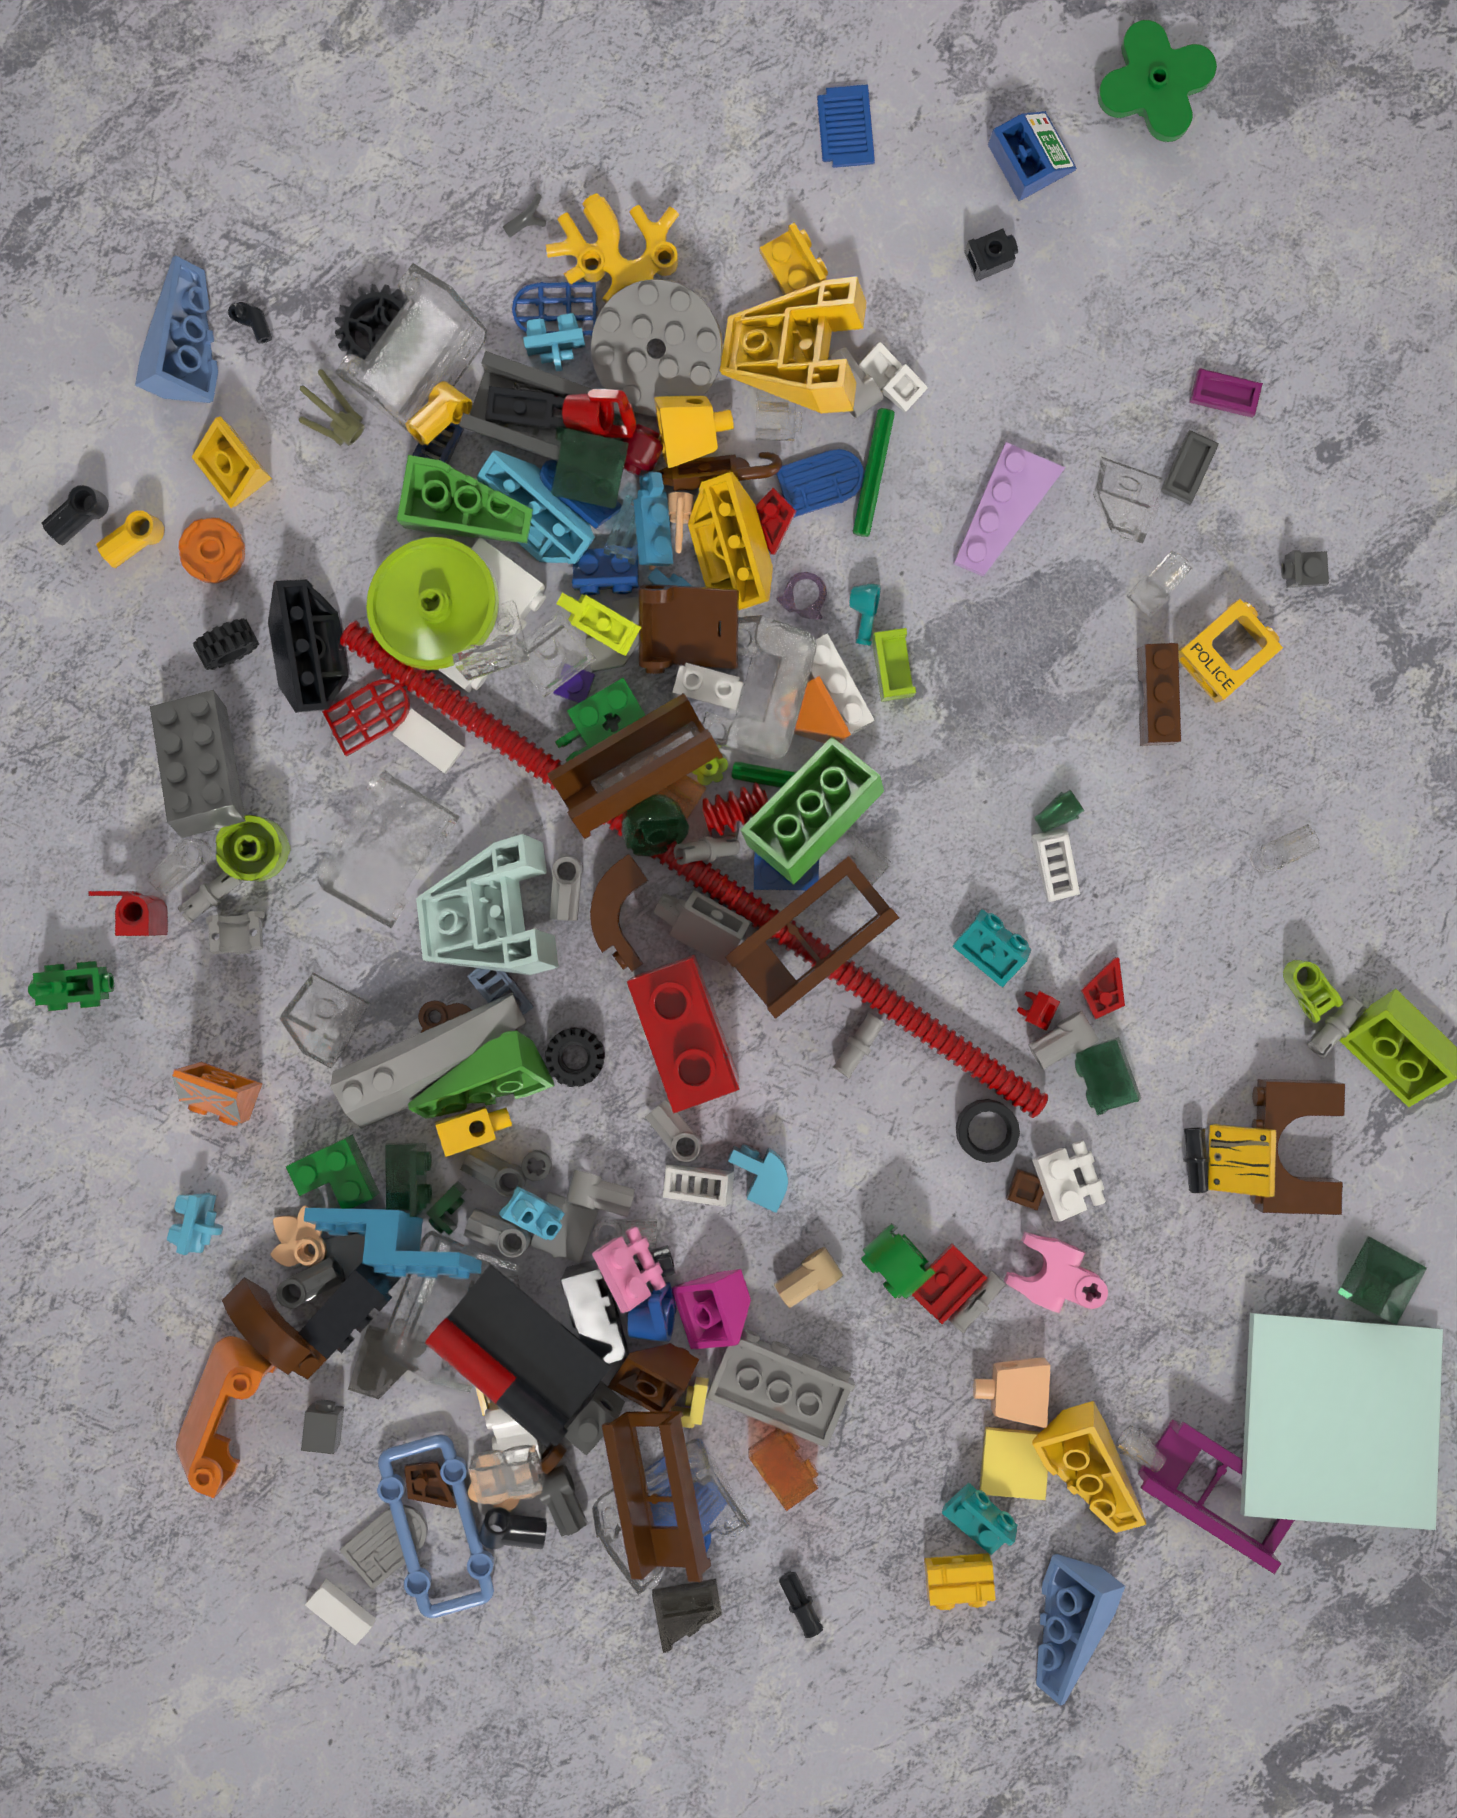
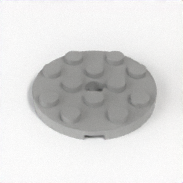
(663, 312)

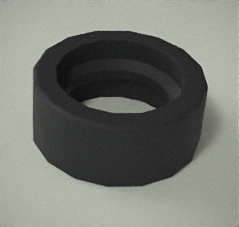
(1007, 1145)

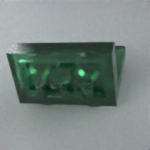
(588, 467)
(407, 1177)

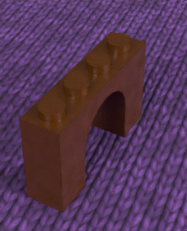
(1277, 1106)

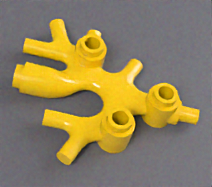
(606, 252)

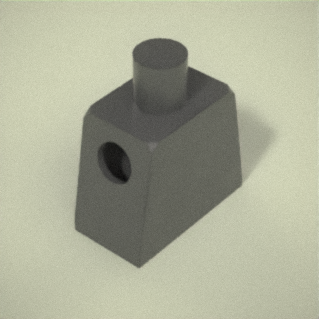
(586, 1423)

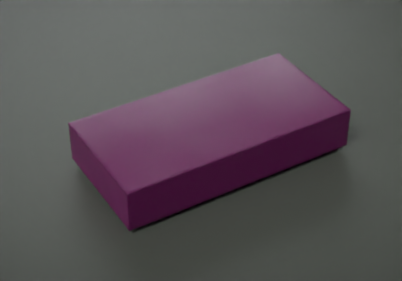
(1226, 393)

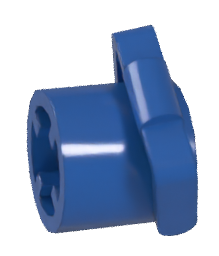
(654, 1316)

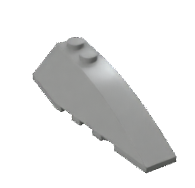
(398, 1074)

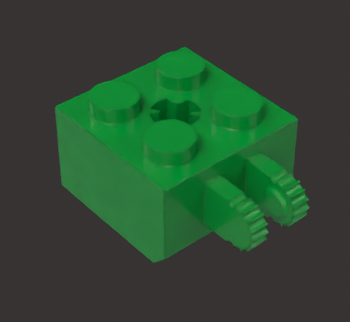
(592, 715)

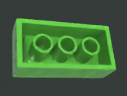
(812, 810)

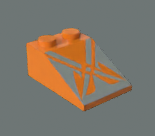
(216, 1091)

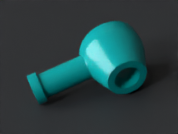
(866, 601)

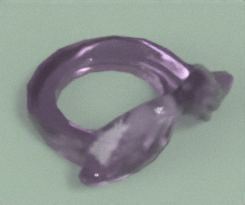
(813, 609)

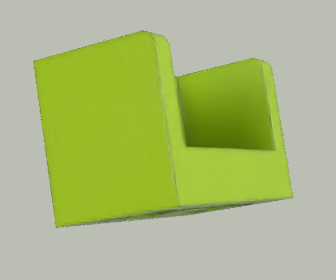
(892, 665)

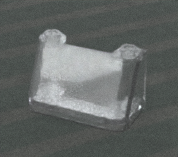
(715, 1502)

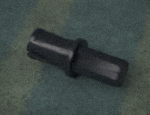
(1196, 1159)
(800, 1604)

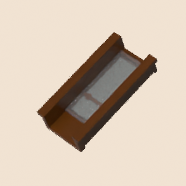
(633, 764)

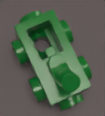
(60, 986)

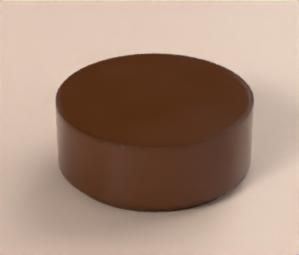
(552, 1457)

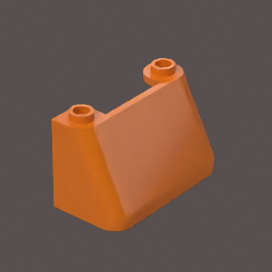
(231, 1371)

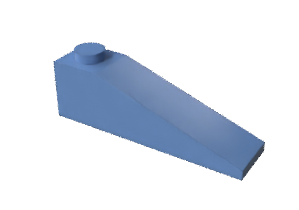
(177, 348)
(1076, 1615)

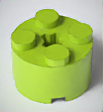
(271, 848)

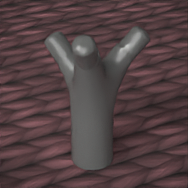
(525, 219)

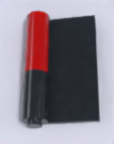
(518, 1356)

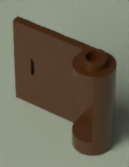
(683, 627)

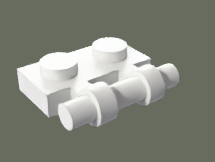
(1060, 1183)

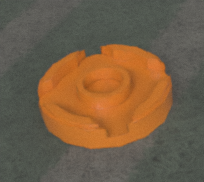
(211, 550)

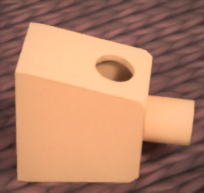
(1018, 1390)

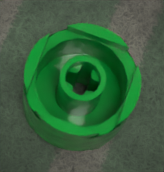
(897, 1262)

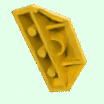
(731, 540)

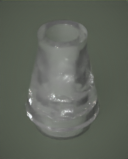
(1139, 1448)

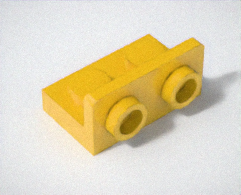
(792, 260)

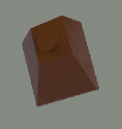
(655, 1376)

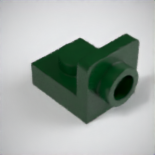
(448, 1202)

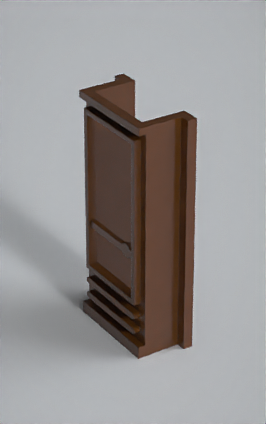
(770, 976)
(645, 1543)

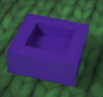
(577, 687)

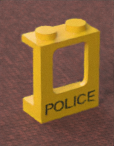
(1211, 669)

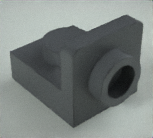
(1305, 569)

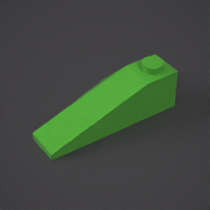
(451, 503)
(494, 1070)

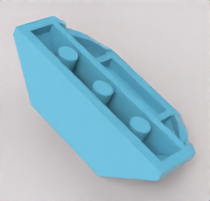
(555, 529)

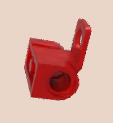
(128, 913)

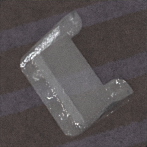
(424, 345)

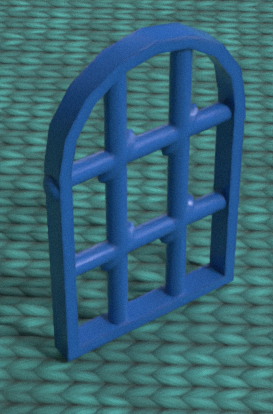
(541, 300)

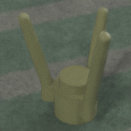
(346, 426)

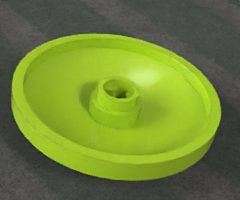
(432, 602)

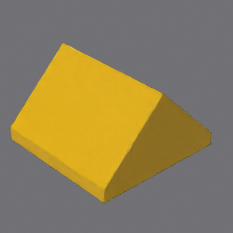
(229, 463)

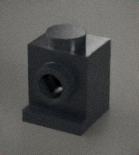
(983, 261)

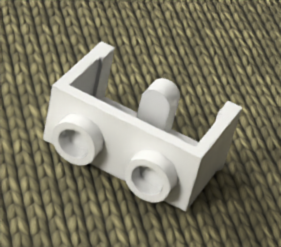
(708, 686)

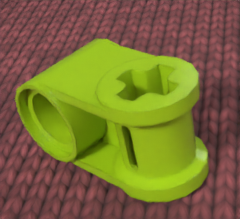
(1315, 993)

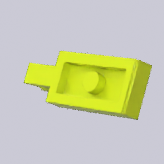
(600, 622)

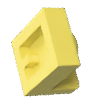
(696, 1399)

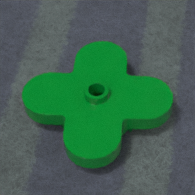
(1178, 74)

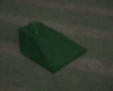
(1382, 1280)

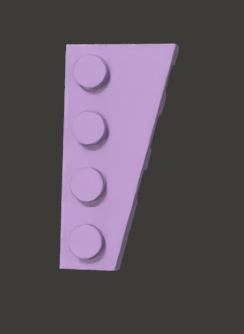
(1008, 500)

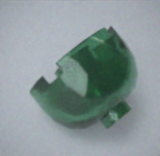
(654, 825)

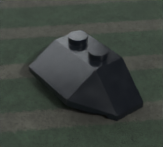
(306, 646)

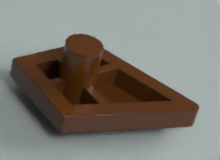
(427, 1486)

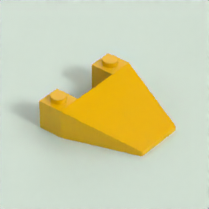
(787, 345)

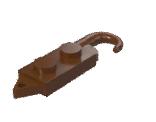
(691, 474)

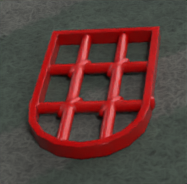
(355, 712)

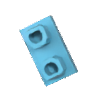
(557, 345)
(533, 1214)
(197, 1223)

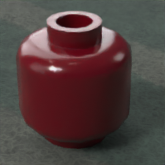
(642, 450)

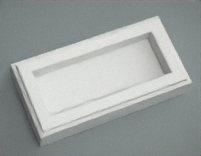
(428, 741)

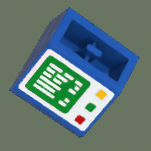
(1030, 153)

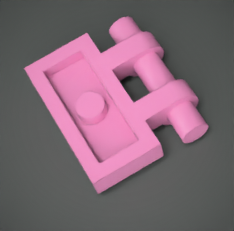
(622, 1273)

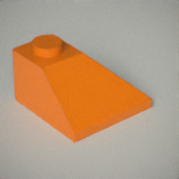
(819, 715)

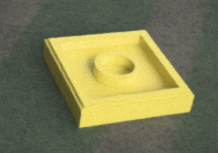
(1012, 1465)

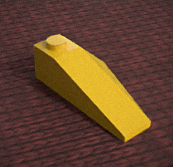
(1086, 1459)

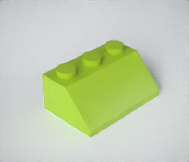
(1402, 1048)

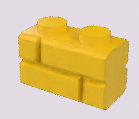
(959, 1580)

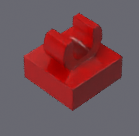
(1041, 1011)

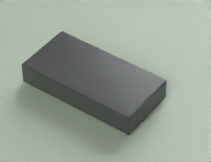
(1189, 467)

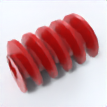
(733, 809)

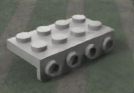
(781, 1388)

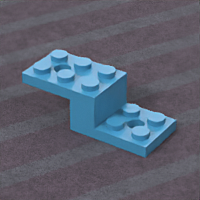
(392, 1242)

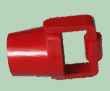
(595, 413)

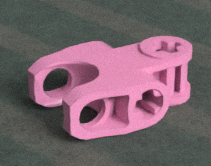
(1059, 1276)

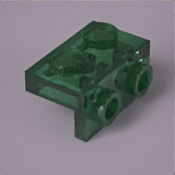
(1107, 1076)

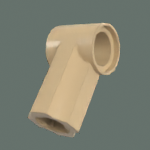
(815, 1273)

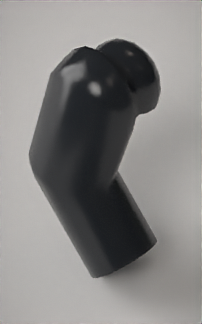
(251, 317)

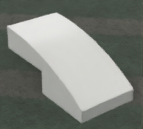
(893, 378)

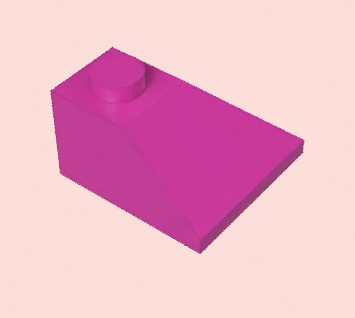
(713, 1308)

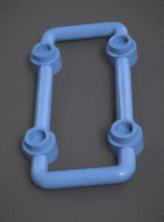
(418, 1578)

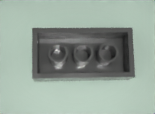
(197, 764)

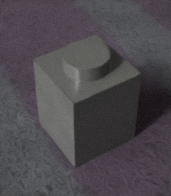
(322, 1427)

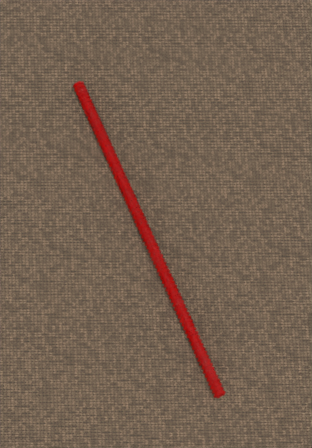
(708, 879)

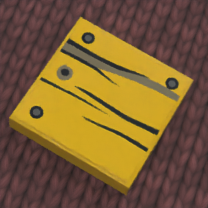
(1242, 1160)

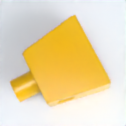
(689, 427)
(455, 1131)

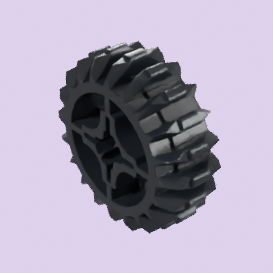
(354, 322)

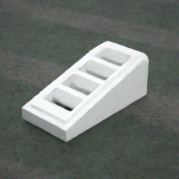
(1064, 848)
(697, 1196)

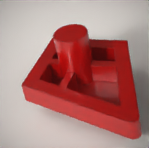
(775, 518)
(1105, 990)

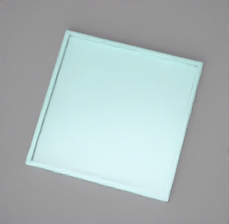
(1342, 1422)

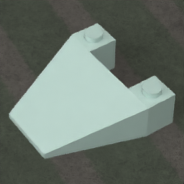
(478, 912)

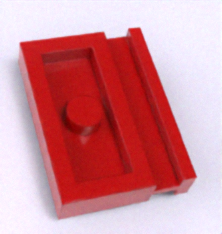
(950, 1285)

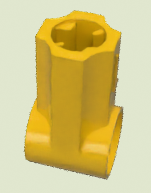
(444, 406)
(127, 540)

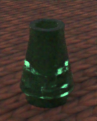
(1059, 811)

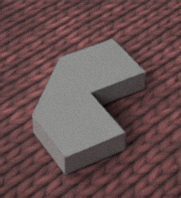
(605, 656)

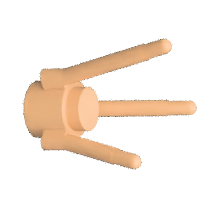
(680, 508)

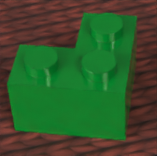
(340, 1166)

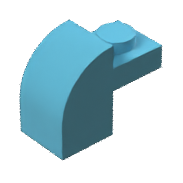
(770, 1179)

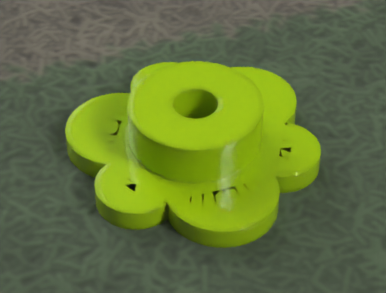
(715, 774)

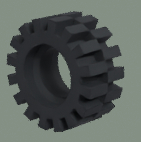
(225, 644)
(560, 1071)

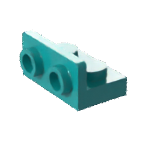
(993, 947)
(980, 1519)

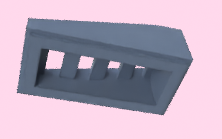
(483, 988)

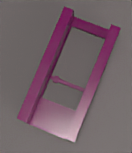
(1181, 1447)

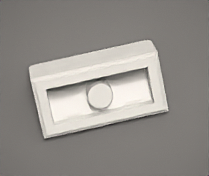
(340, 1612)

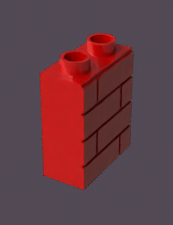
(684, 1033)

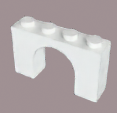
(512, 584)

